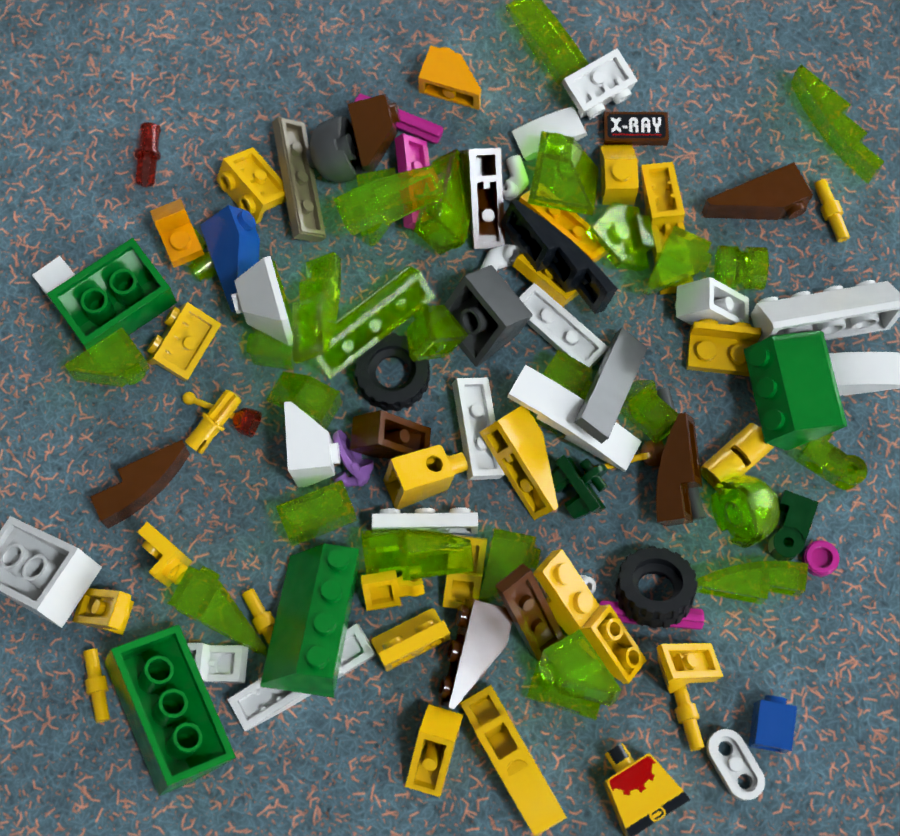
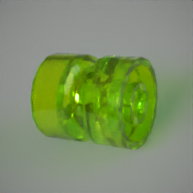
(741, 267)

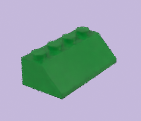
(312, 621)
(168, 709)

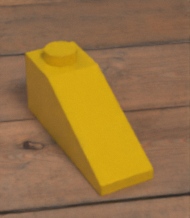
(523, 457)

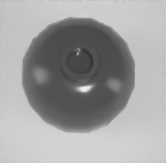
(332, 149)

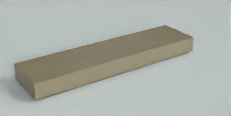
(298, 180)

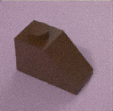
(373, 128)
(387, 435)

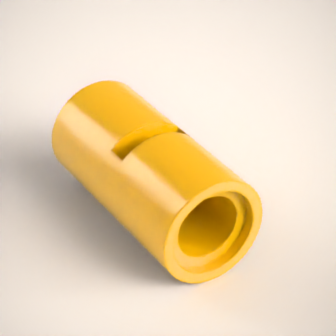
(736, 456)

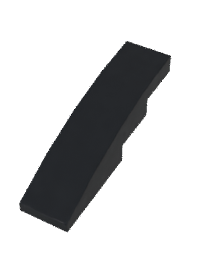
(552, 250)

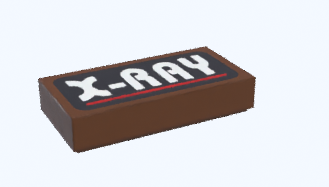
(635, 128)

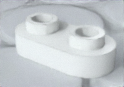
(737, 763)

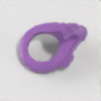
(353, 461)

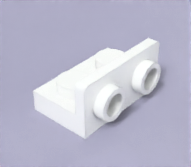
(599, 84)

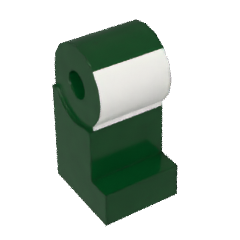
(794, 526)

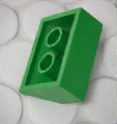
(113, 294)
(794, 388)

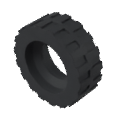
(391, 398)
(648, 611)

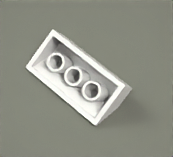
(834, 311)

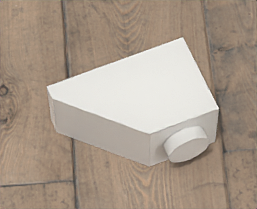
(710, 300)

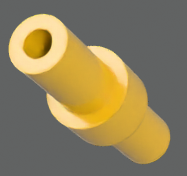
(831, 210)
(263, 619)
(96, 685)
(688, 715)

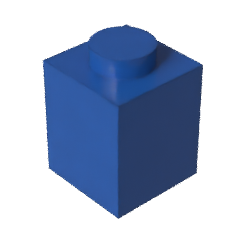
(773, 724)

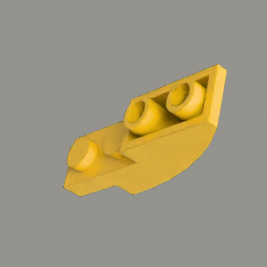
(579, 610)
(513, 761)

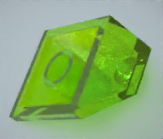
(563, 175)

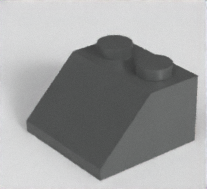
(487, 313)

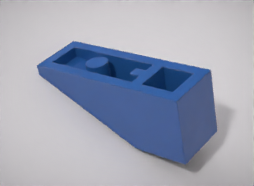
(232, 246)

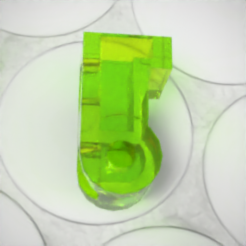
(833, 464)

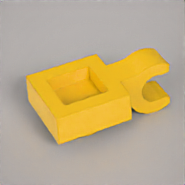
(385, 589)

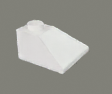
(262, 302)
(309, 448)

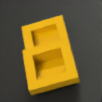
(466, 584)

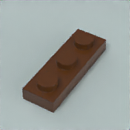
(529, 610)

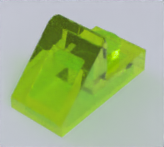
(648, 410)

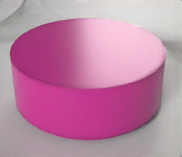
(822, 558)

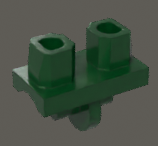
(586, 499)

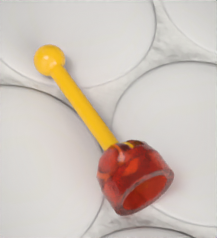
(244, 421)

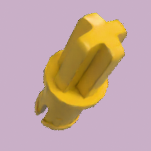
(213, 421)

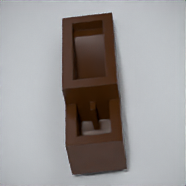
(678, 473)
(140, 483)

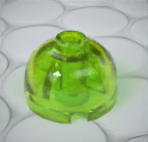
(745, 509)

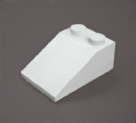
(43, 571)

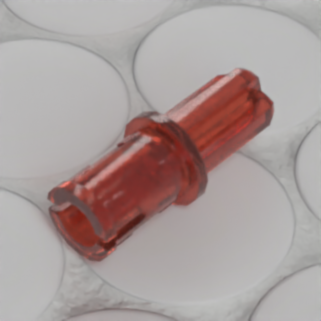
(147, 154)

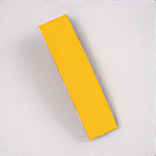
(662, 205)

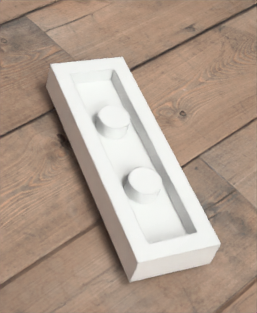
(561, 327)
(474, 414)
(456, 522)

